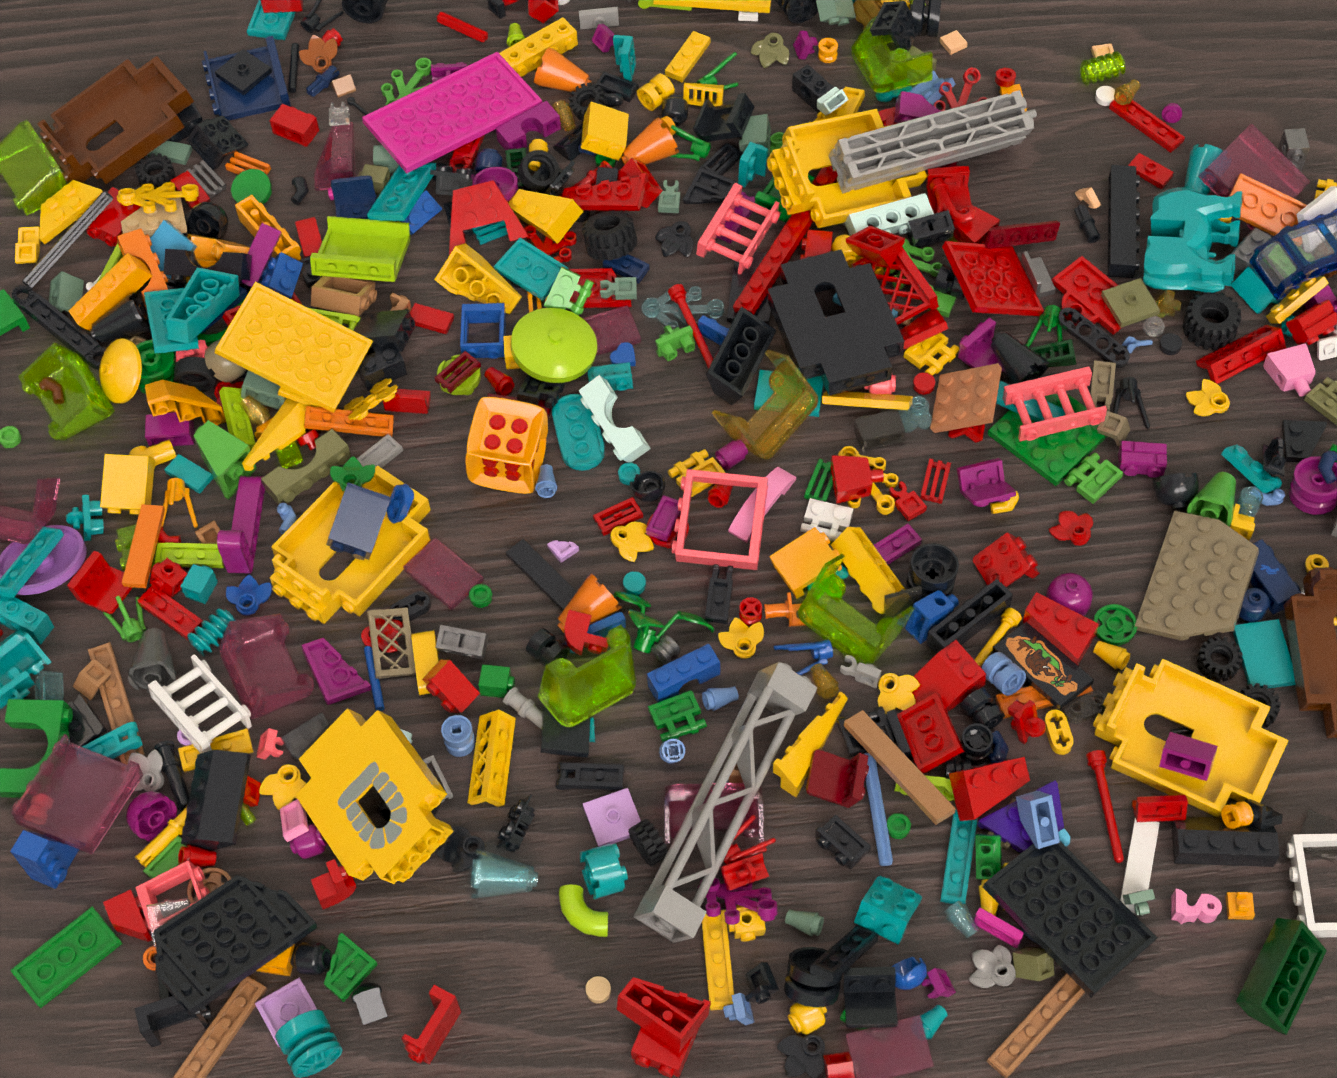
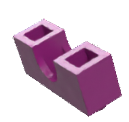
(539, 118)

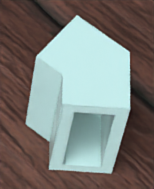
(831, 100)

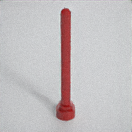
(678, 295)
(1097, 761)

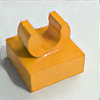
(1240, 905)

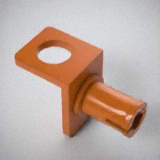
(784, 610)

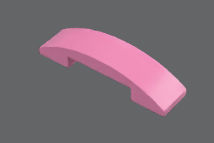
(778, 483)

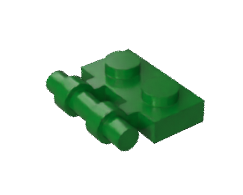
(675, 710)

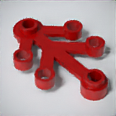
(964, 93)
(550, 248)

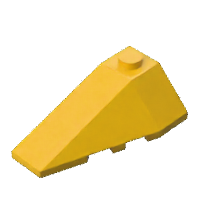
(476, 279)

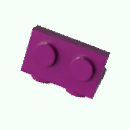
(976, 348)
(984, 483)

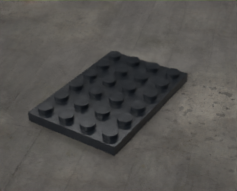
(1070, 914)

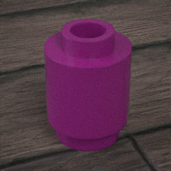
(731, 454)

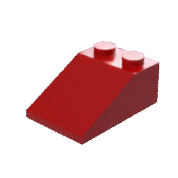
(951, 675)

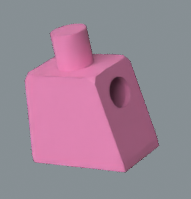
(1291, 369)

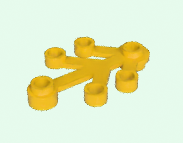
(147, 192)
(876, 494)

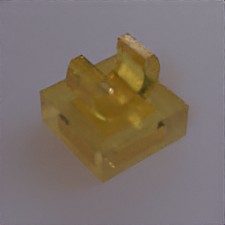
(1167, 304)

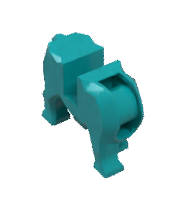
(1181, 237)

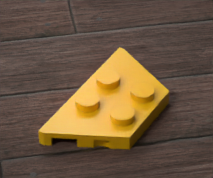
(65, 208)

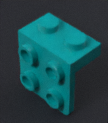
(887, 909)

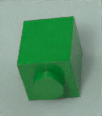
(495, 681)

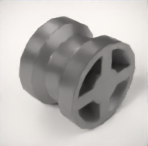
(665, 649)

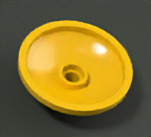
(120, 371)

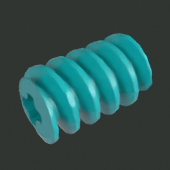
(210, 631)

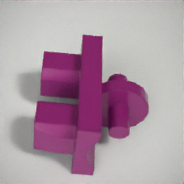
(442, 70)

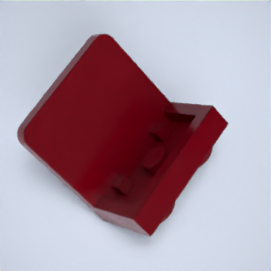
(837, 778)

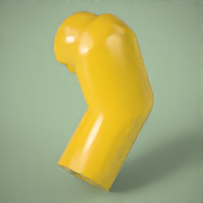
(1000, 507)

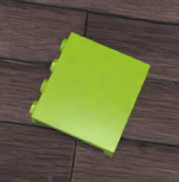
(361, 249)

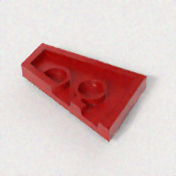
(923, 328)

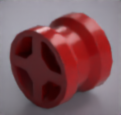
(750, 605)

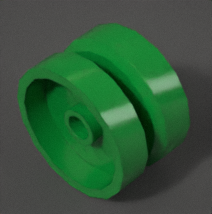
(155, 365)

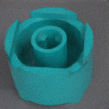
(603, 871)

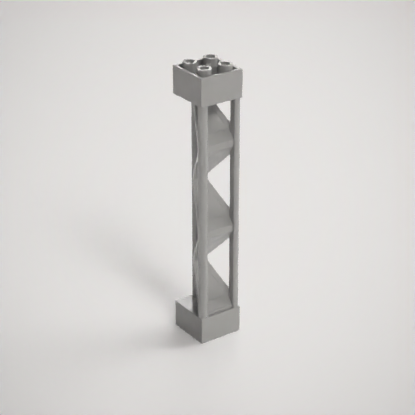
(663, 908)

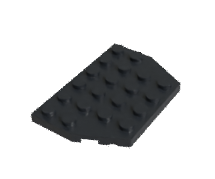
(226, 939)

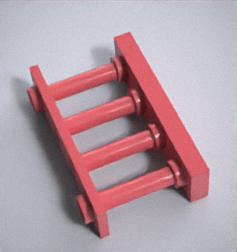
(726, 213)
(1049, 385)

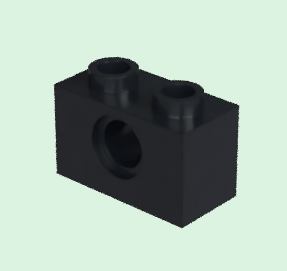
(810, 86)

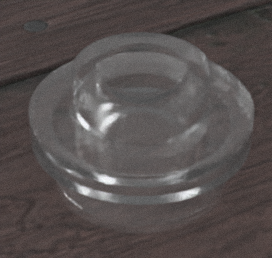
(1155, 322)

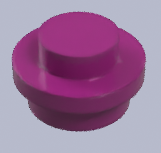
(1172, 113)

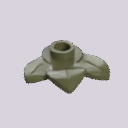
(770, 52)

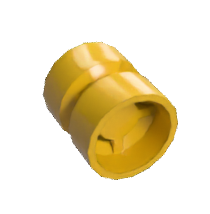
(655, 92)

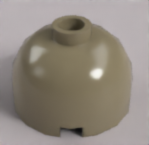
(224, 369)

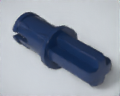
(322, 81)

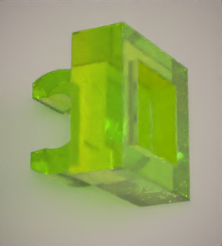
(289, 455)

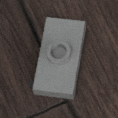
(593, 17)

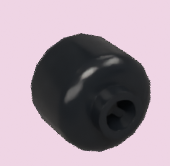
(676, 109)
(311, 958)

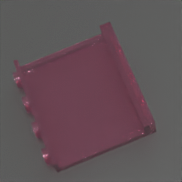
(1256, 158)
(76, 795)

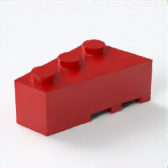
(1061, 626)
(662, 1012)

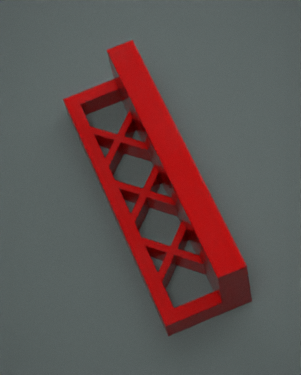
(1242, 353)

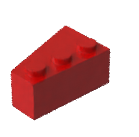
(986, 785)

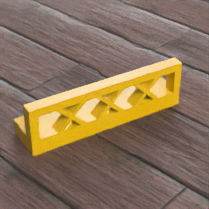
(496, 758)

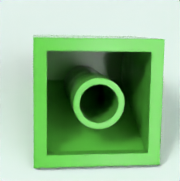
(223, 456)

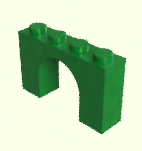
(46, 715)

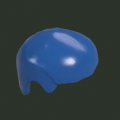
(909, 973)

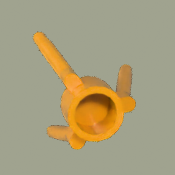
(175, 492)

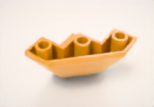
(210, 249)
(185, 400)

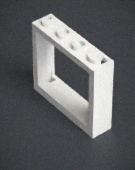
(1299, 876)

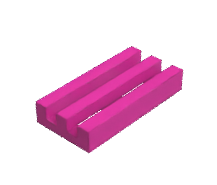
(998, 928)

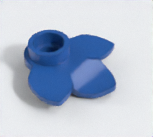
(248, 593)

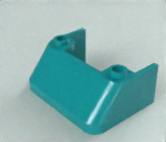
(23, 652)

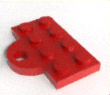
(1082, 291)

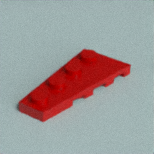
(616, 195)

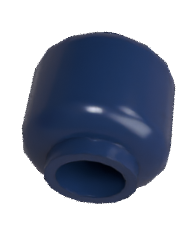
(487, 159)
(1254, 605)

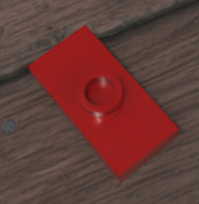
(1151, 171)

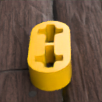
(1063, 731)

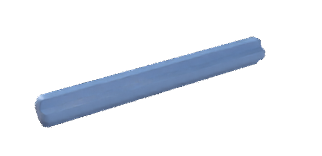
(878, 814)

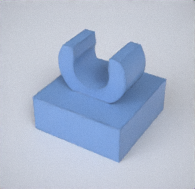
(739, 1010)

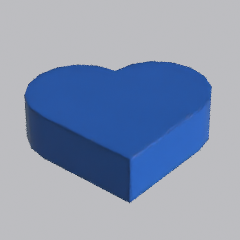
(623, 354)

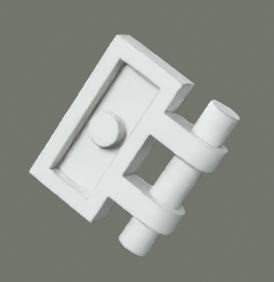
(828, 515)

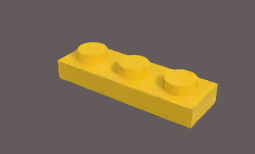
(687, 56)

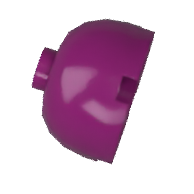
(1072, 592)
(149, 814)

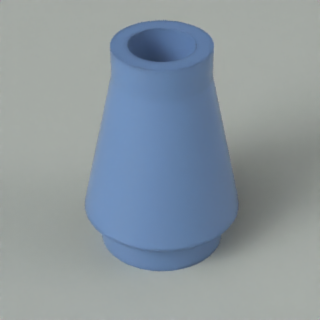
(546, 482)
(718, 697)

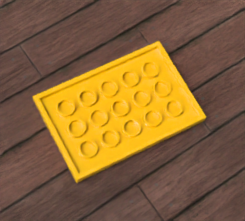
(293, 347)

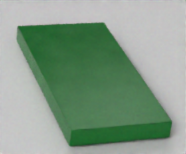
(66, 957)

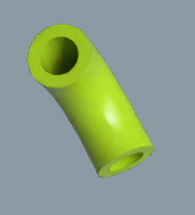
(579, 914)

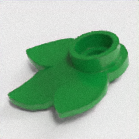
(352, 473)

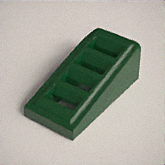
(514, 154)
(1052, 348)

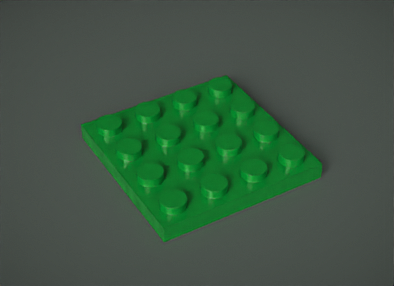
(1050, 454)

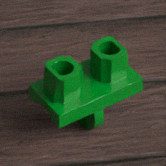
(988, 855)

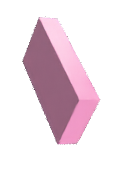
(293, 820)

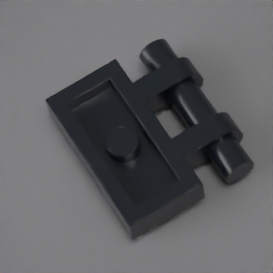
(534, 390)

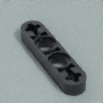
(1096, 334)

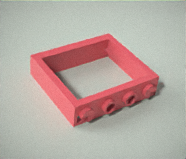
(722, 559)

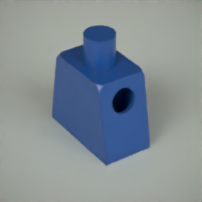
(928, 613)

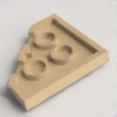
(151, 221)

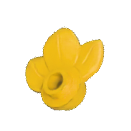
(1207, 398)
(634, 540)
(742, 635)
(898, 696)
(282, 789)

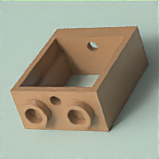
(343, 295)

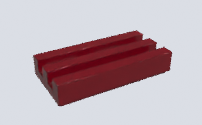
(460, 374)

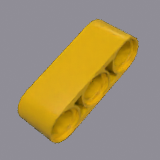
(425, 656)

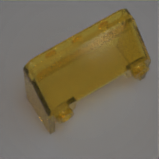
(779, 415)

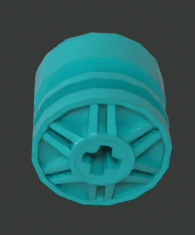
(308, 1043)

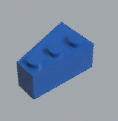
(43, 857)

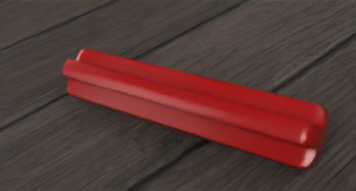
(462, 27)

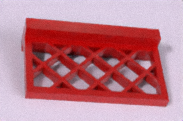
(913, 278)

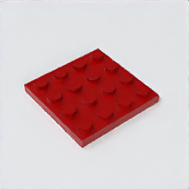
(992, 279)

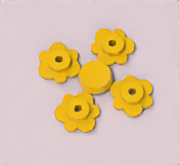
(384, 393)

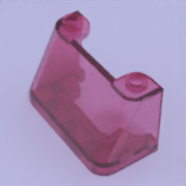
(261, 664)

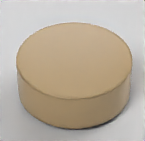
(598, 989)

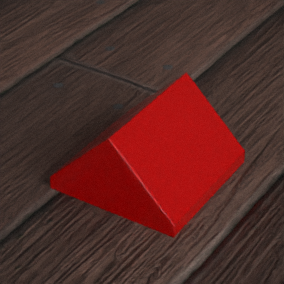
(876, 245)

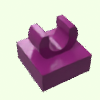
(603, 38)
(804, 45)
(941, 983)

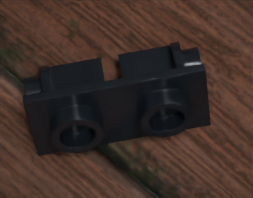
(1274, 457)

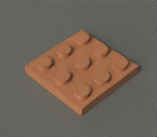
(966, 398)

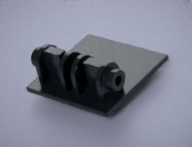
(520, 819)

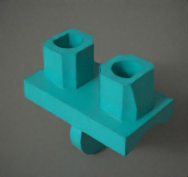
(89, 509)
(17, 687)

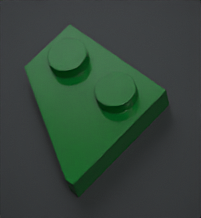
(348, 968)

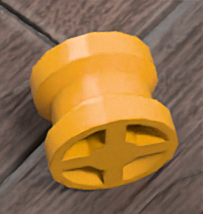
(827, 50)
(1237, 815)

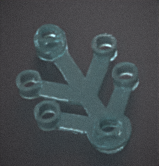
(660, 307)

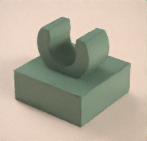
(1139, 900)

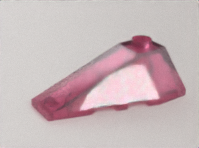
(337, 157)

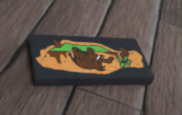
(1044, 665)

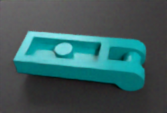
(1251, 469)
(112, 743)

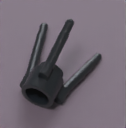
(311, 20)
(1130, 391)

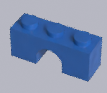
(668, 679)

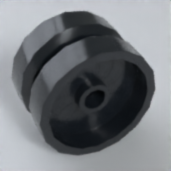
(364, 10)
(927, 15)
(805, 987)

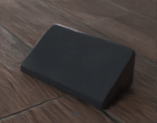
(569, 145)

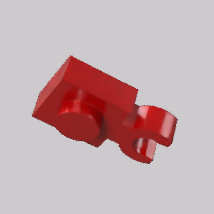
(907, 503)

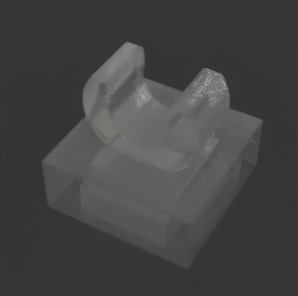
(339, 115)

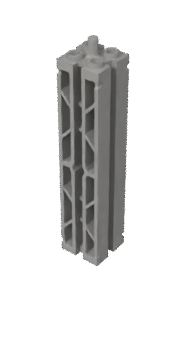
(931, 141)

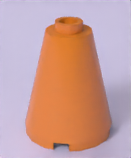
(559, 72)
(651, 144)
(592, 600)

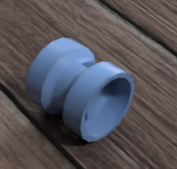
(668, 751)

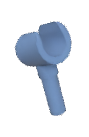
(1131, 343)

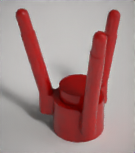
(734, 852)

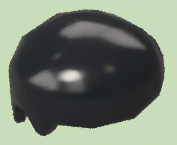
(648, 486)

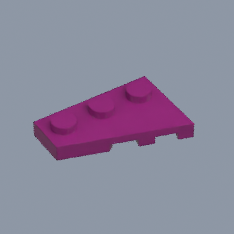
(333, 675)

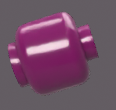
(309, 843)

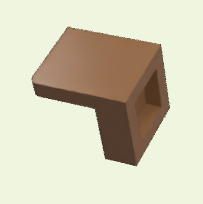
(91, 679)

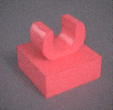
(267, 744)

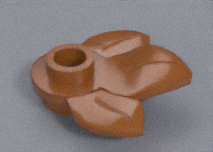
(319, 51)

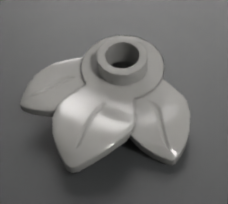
(150, 767)
(989, 965)

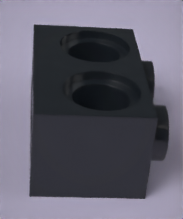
(930, 229)

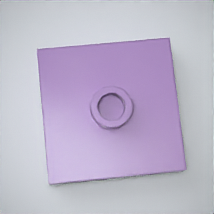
(611, 817)

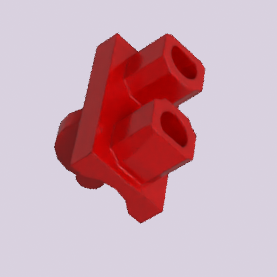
(1026, 720)
(744, 871)

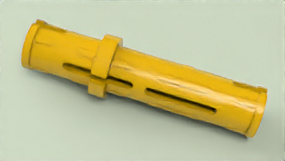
(163, 839)

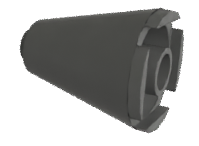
(152, 661)

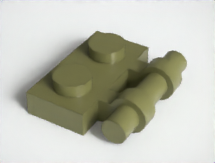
(1324, 399)

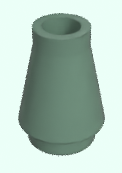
(807, 922)

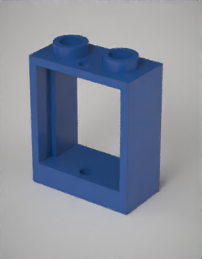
(474, 314)

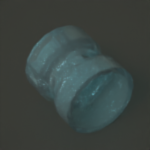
(1250, 501)

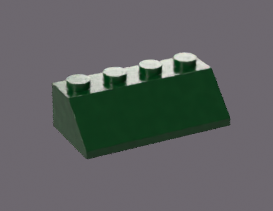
(1282, 974)

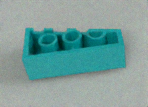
(200, 303)

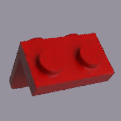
(957, 182)
(1005, 561)
(98, 584)

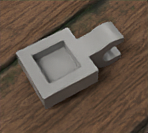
(863, 673)

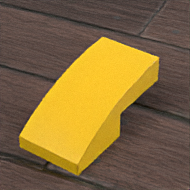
(28, 245)

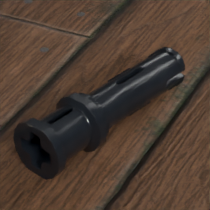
(171, 768)

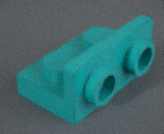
(625, 55)
(752, 162)
(617, 375)

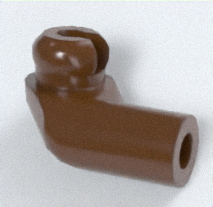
(55, 387)

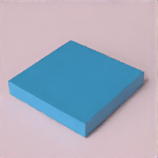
(169, 238)

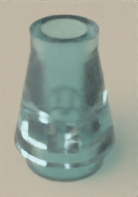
(961, 918)

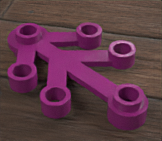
(765, 907)

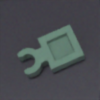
(669, 198)
(623, 288)

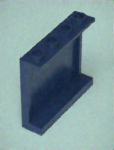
(263, 98)

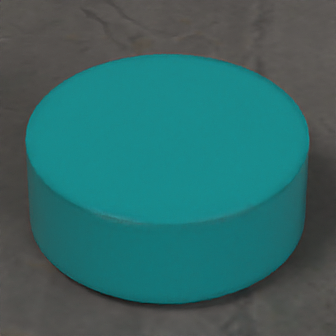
(627, 472)
(634, 583)

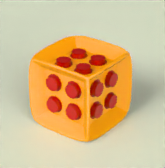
(506, 445)

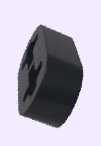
(414, 609)

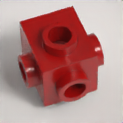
(167, 577)

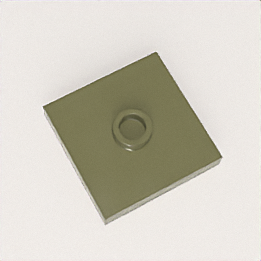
(1130, 302)

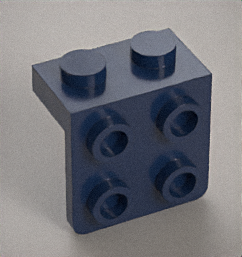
(353, 196)

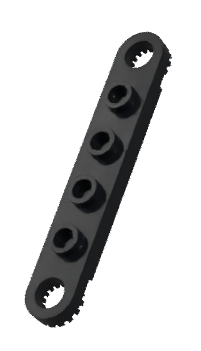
(58, 325)

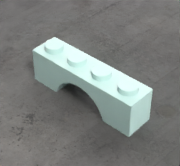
(600, 398)

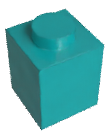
(199, 583)

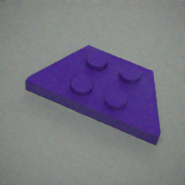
(1008, 824)

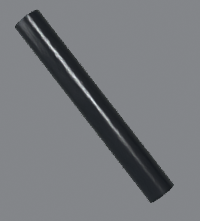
(293, 67)

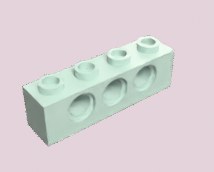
(917, 206)

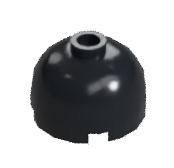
(207, 220)
(1176, 489)

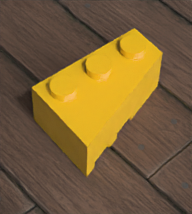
(545, 212)

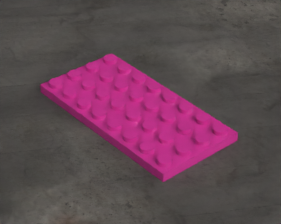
(451, 112)

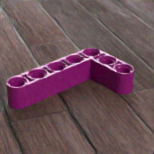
(239, 544)

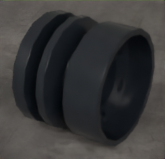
(798, 10)
(933, 569)

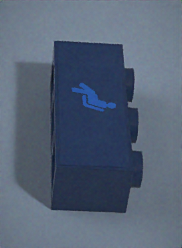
(1272, 578)

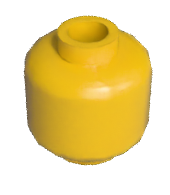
(840, 243)
(806, 1018)

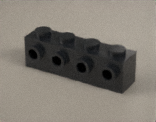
(970, 617)

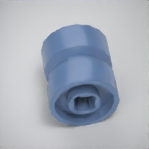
(1003, 673)
(458, 735)

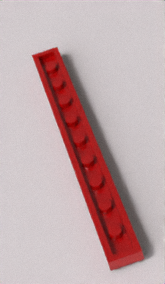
(780, 251)

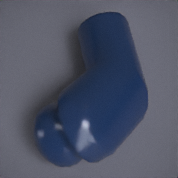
(1325, 466)
(1000, 748)

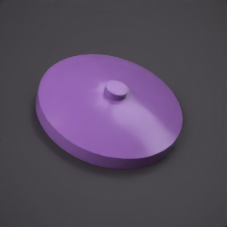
(56, 568)

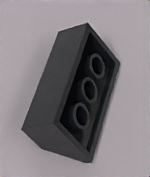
(739, 356)
(216, 799)
(1213, 843)

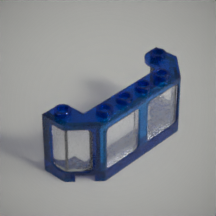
(1297, 254)

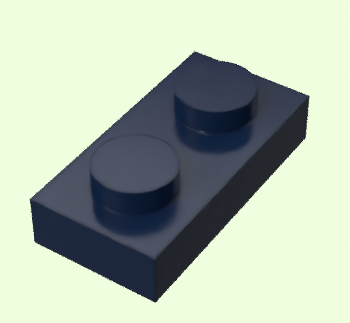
(628, 267)

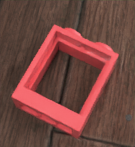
(149, 890)

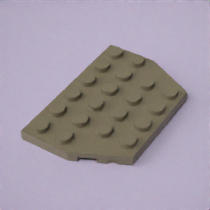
(1197, 579)

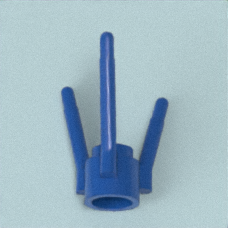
(819, 650)

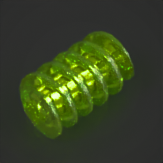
(1102, 65)

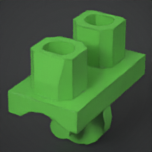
(673, 340)

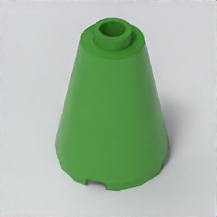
(1215, 499)

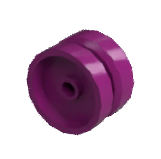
(504, 178)
(1310, 490)

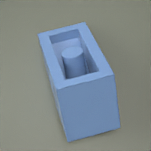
(1038, 818)

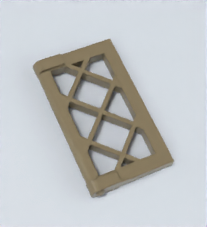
(406, 631)

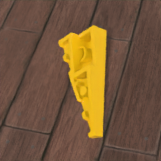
(281, 431)
(797, 760)

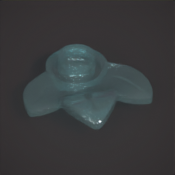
(916, 417)

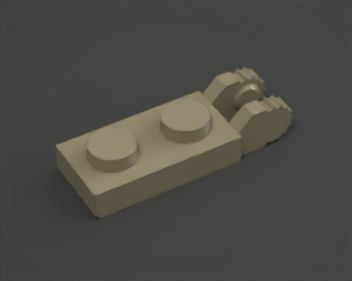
(1102, 382)

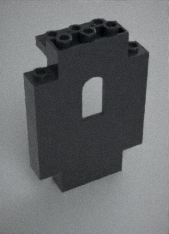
(843, 348)

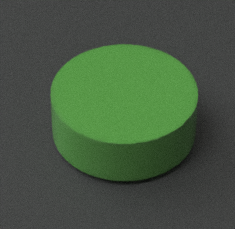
(9, 437)

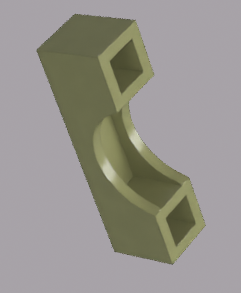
(286, 484)

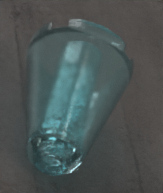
(500, 876)

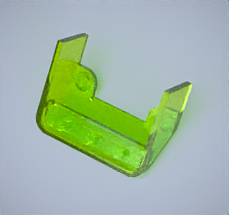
(889, 69)
(842, 624)

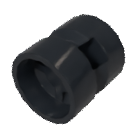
(942, 283)
(546, 647)
(982, 710)
(976, 743)

